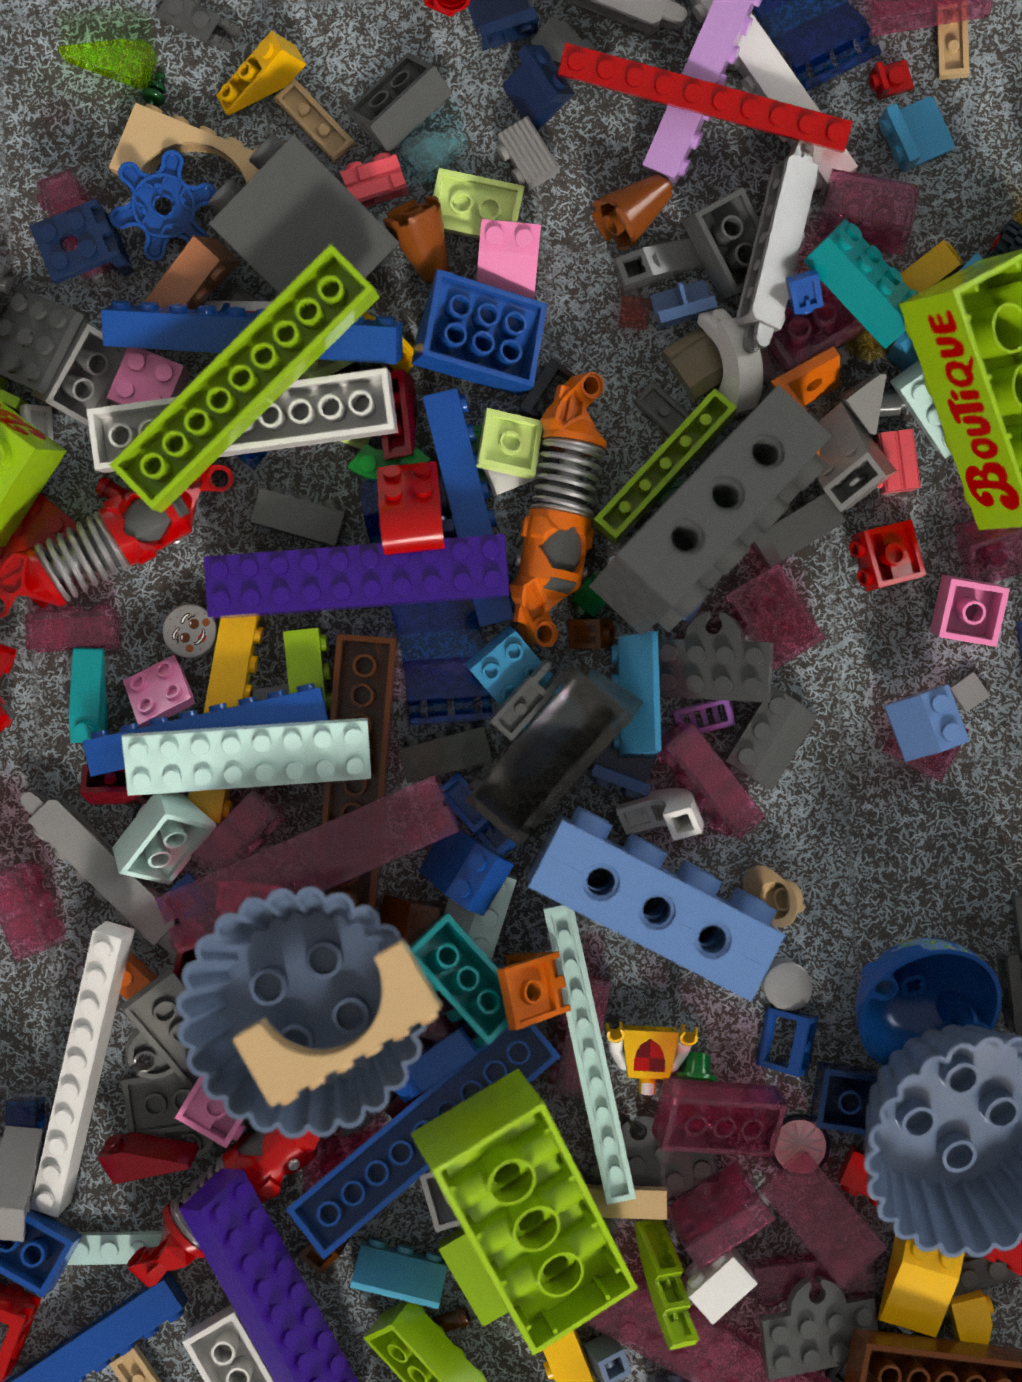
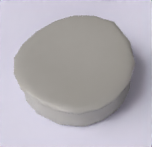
(787, 985)

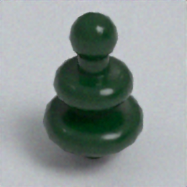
(155, 89)

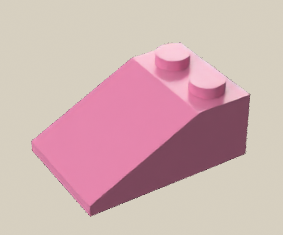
(509, 256)

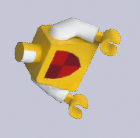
(649, 1051)

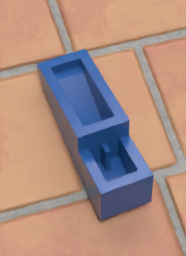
(456, 792)

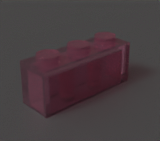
(63, 631)

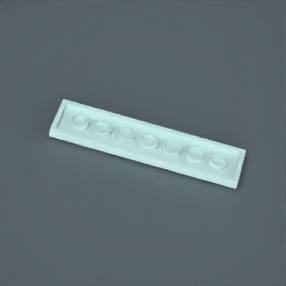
(246, 756)

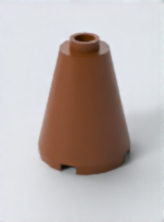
(631, 210)
(420, 235)

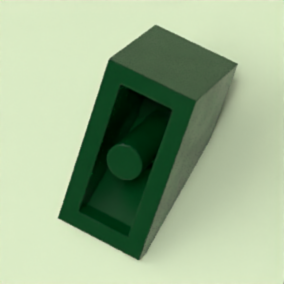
(586, 600)

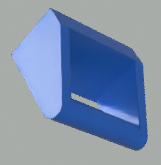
(802, 1042)

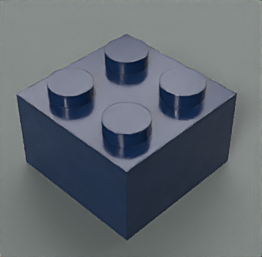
(841, 1097)

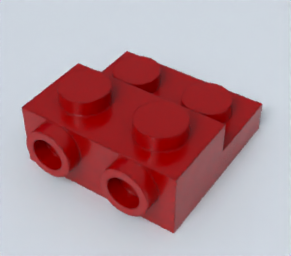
(887, 555)

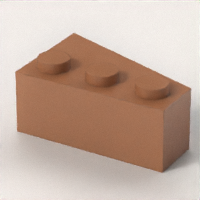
(194, 273)

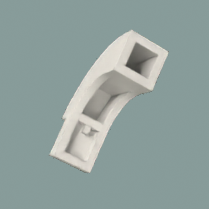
(741, 370)
(663, 808)

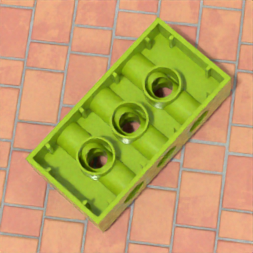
(525, 1210)

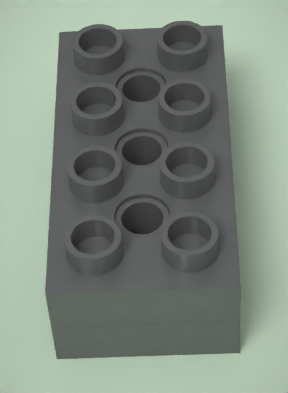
(715, 515)

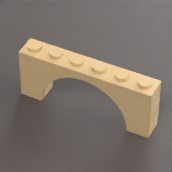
(153, 133)
(286, 1068)

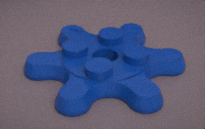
(147, 189)

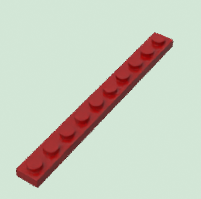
(704, 97)

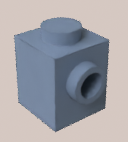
(607, 1358)

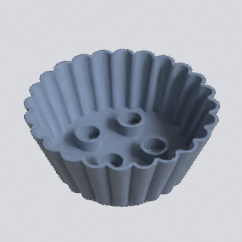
(316, 981)
(949, 1141)

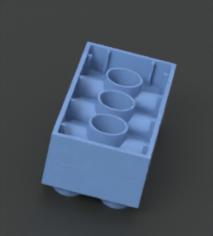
(741, 935)

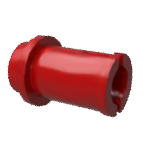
(108, 489)

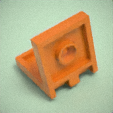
(812, 378)
(531, 988)

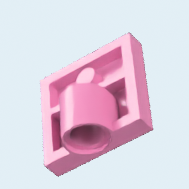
(159, 691)

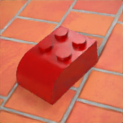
(410, 508)

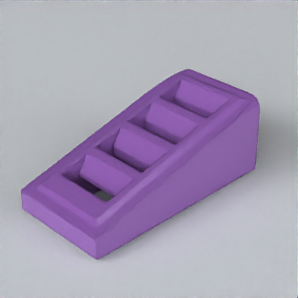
(707, 727)

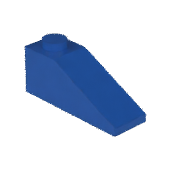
(437, 1062)

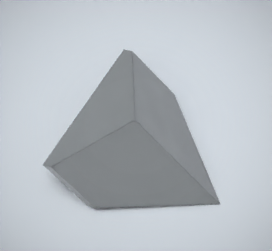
(866, 400)

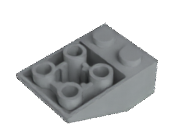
(853, 460)

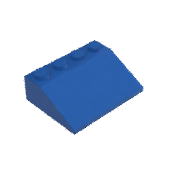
(480, 334)

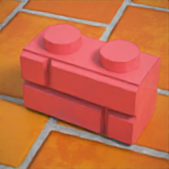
(375, 180)
(901, 452)

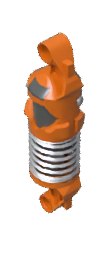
(560, 521)

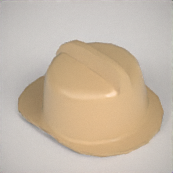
(777, 892)

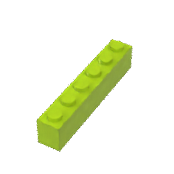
(665, 467)

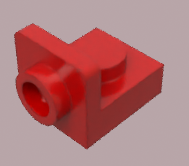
(890, 79)

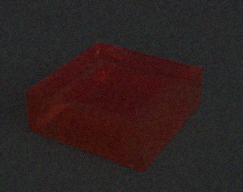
(634, 313)

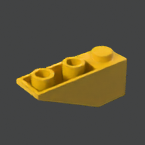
(262, 74)

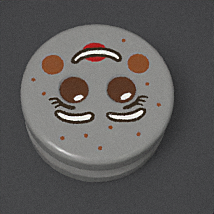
(190, 631)

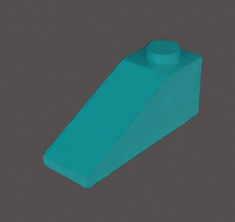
(87, 694)

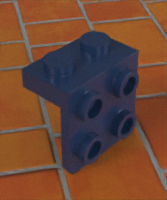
(502, 21)
(536, 86)

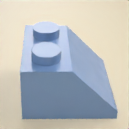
(926, 723)

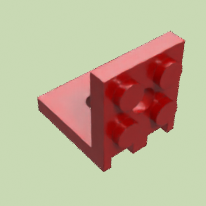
(18, 1312)

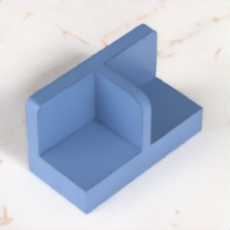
(682, 303)

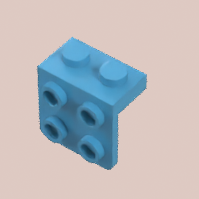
(915, 133)

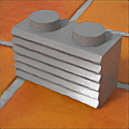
(527, 154)

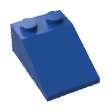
(466, 871)

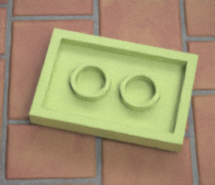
(470, 198)

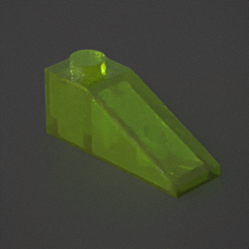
(115, 59)

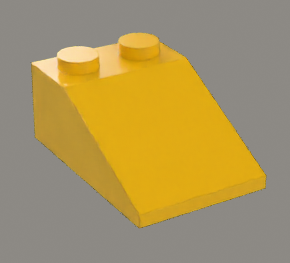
(918, 1287)

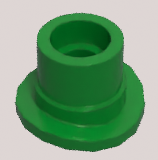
(697, 1068)

